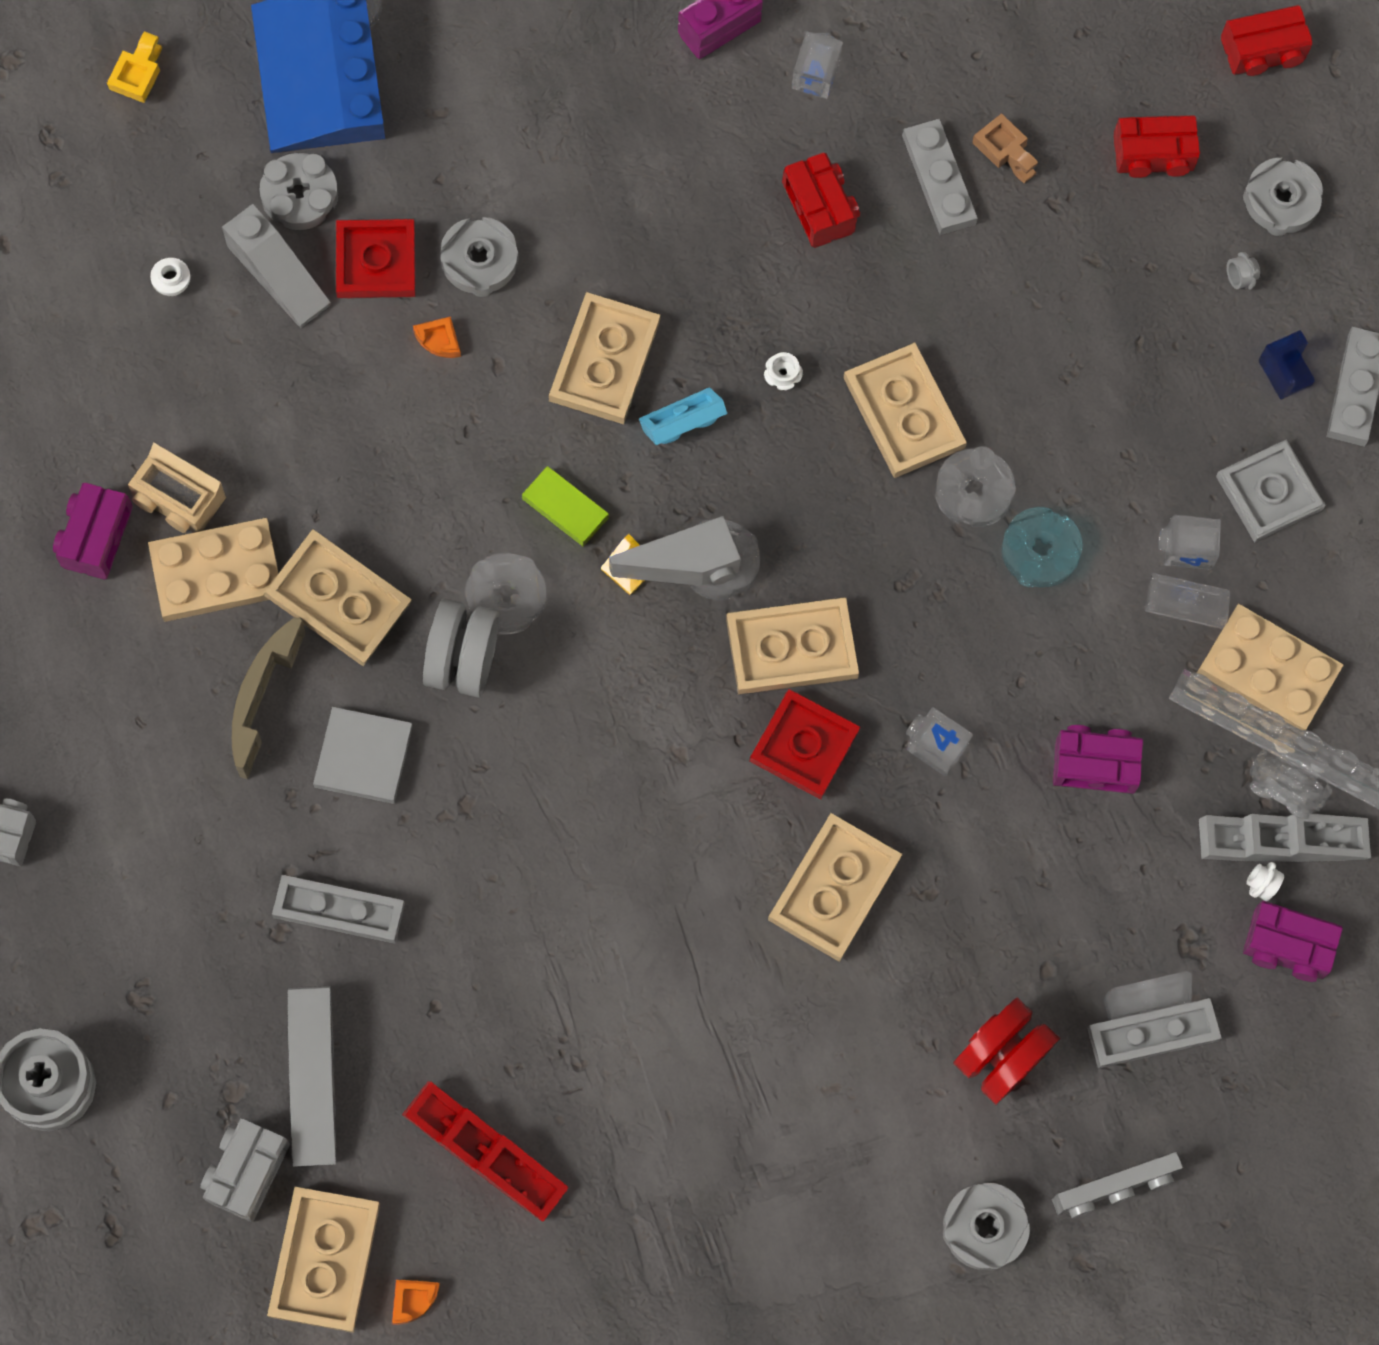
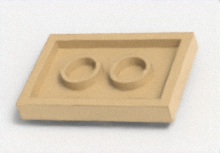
(604, 358)
(904, 410)
(213, 569)
(337, 597)
(792, 645)
(1270, 667)
(835, 887)
(324, 1259)

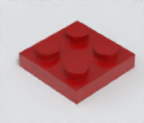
(375, 258)
(804, 744)

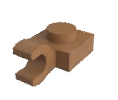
(1005, 143)

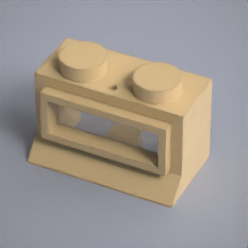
(176, 490)

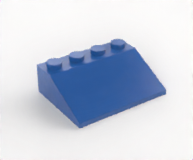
(317, 73)

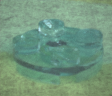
(1050, 527)

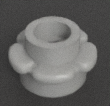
(1243, 271)

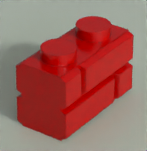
(1266, 40)
(1156, 145)
(820, 199)

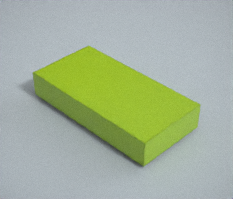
(565, 506)

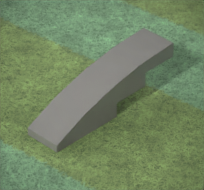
(1284, 838)
(311, 1076)

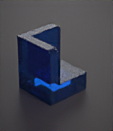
(1285, 365)

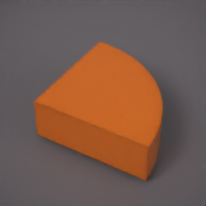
(438, 337)
(413, 1300)

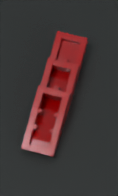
(485, 1151)

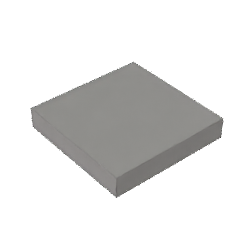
(1270, 491)
(363, 755)

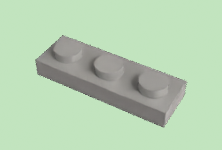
(939, 176)
(1356, 389)
(338, 909)
(1154, 1033)
(1117, 1186)

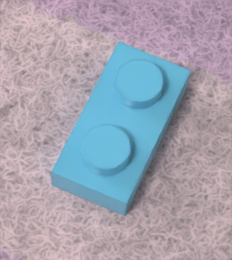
(682, 416)

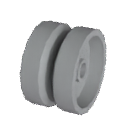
(454, 646)
(62, 1097)

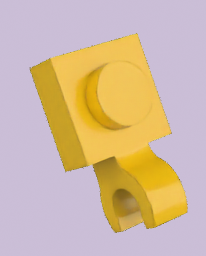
(137, 72)

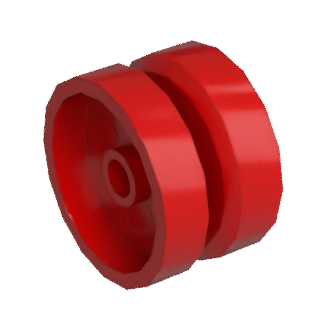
(1004, 1049)

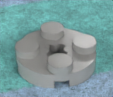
(294, 170)
(1277, 215)
(476, 235)
(962, 1233)

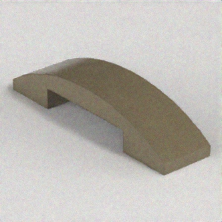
(280, 650)

